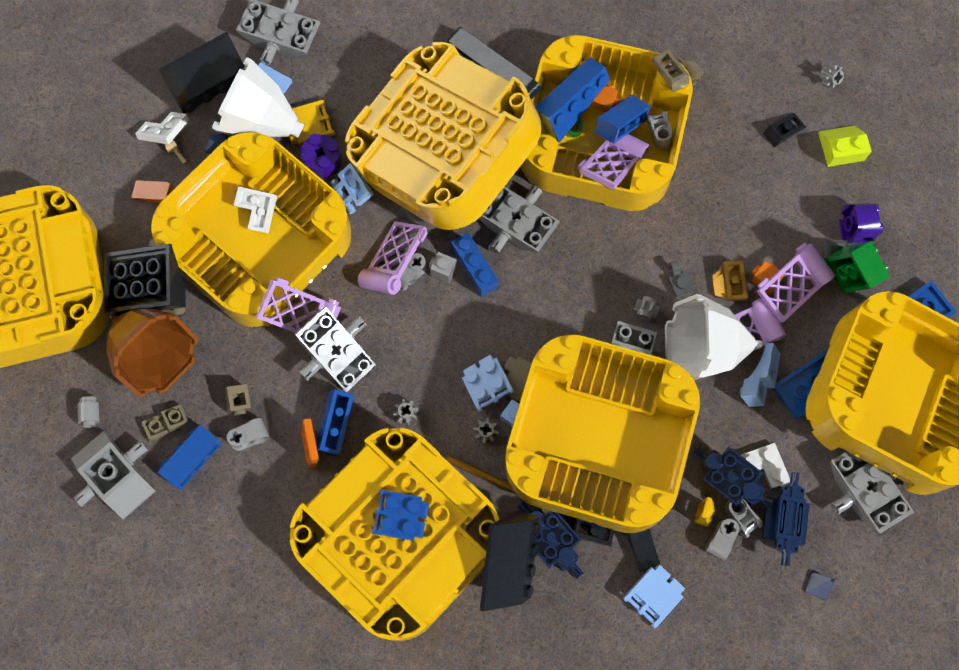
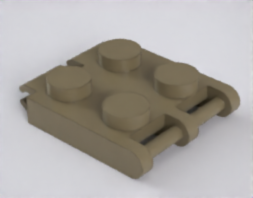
(517, 374)

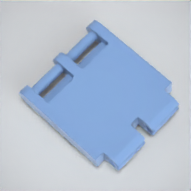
(486, 382)
(655, 594)

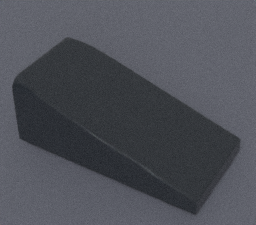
(783, 130)
(591, 531)

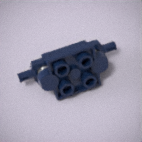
(733, 477)
(787, 519)
(556, 541)

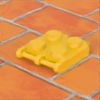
(313, 120)

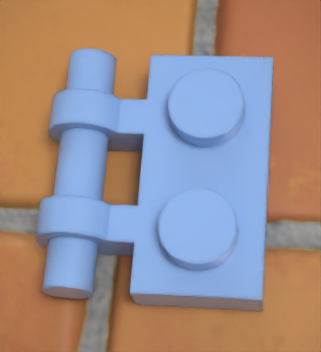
(356, 186)

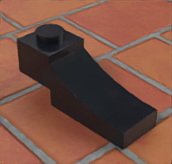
(643, 549)

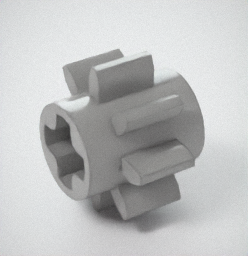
(831, 75)
(646, 308)
(404, 406)
(489, 436)

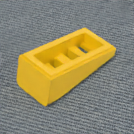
(705, 512)

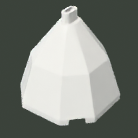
(256, 106)
(706, 337)

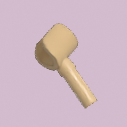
(172, 147)

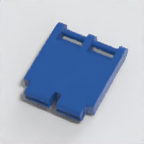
(400, 516)

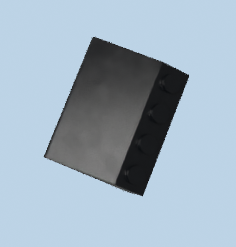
(202, 73)
(143, 280)
(510, 561)

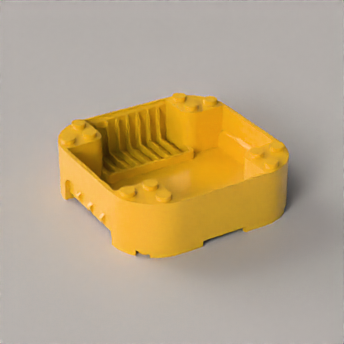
(631, 71)
(443, 136)
(214, 238)
(48, 276)
(892, 391)
(602, 433)
(385, 581)

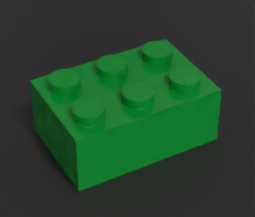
(857, 267)

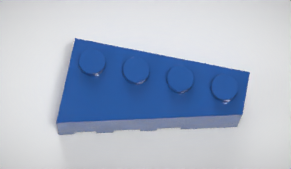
(571, 98)

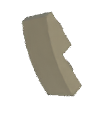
(165, 423)

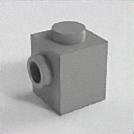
(442, 267)

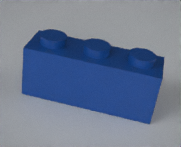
(622, 119)
(474, 264)
(334, 422)
(189, 457)

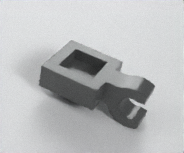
(679, 282)

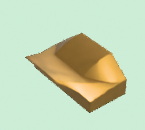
(730, 281)

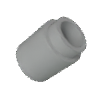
(88, 412)

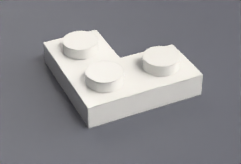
(165, 131)
(262, 207)
(770, 461)

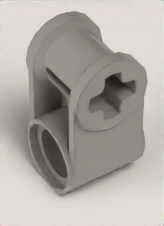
(660, 126)
(412, 271)
(250, 434)
(743, 517)
(722, 542)

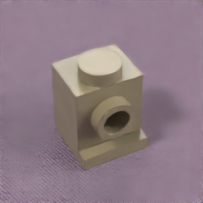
(694, 71)
(241, 393)

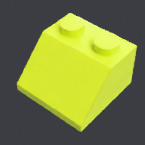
(844, 145)

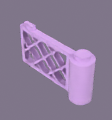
(626, 147)
(811, 267)
(384, 278)
(332, 305)
(764, 321)

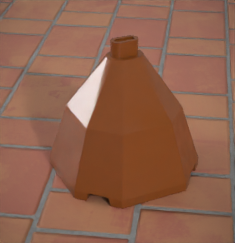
(149, 350)

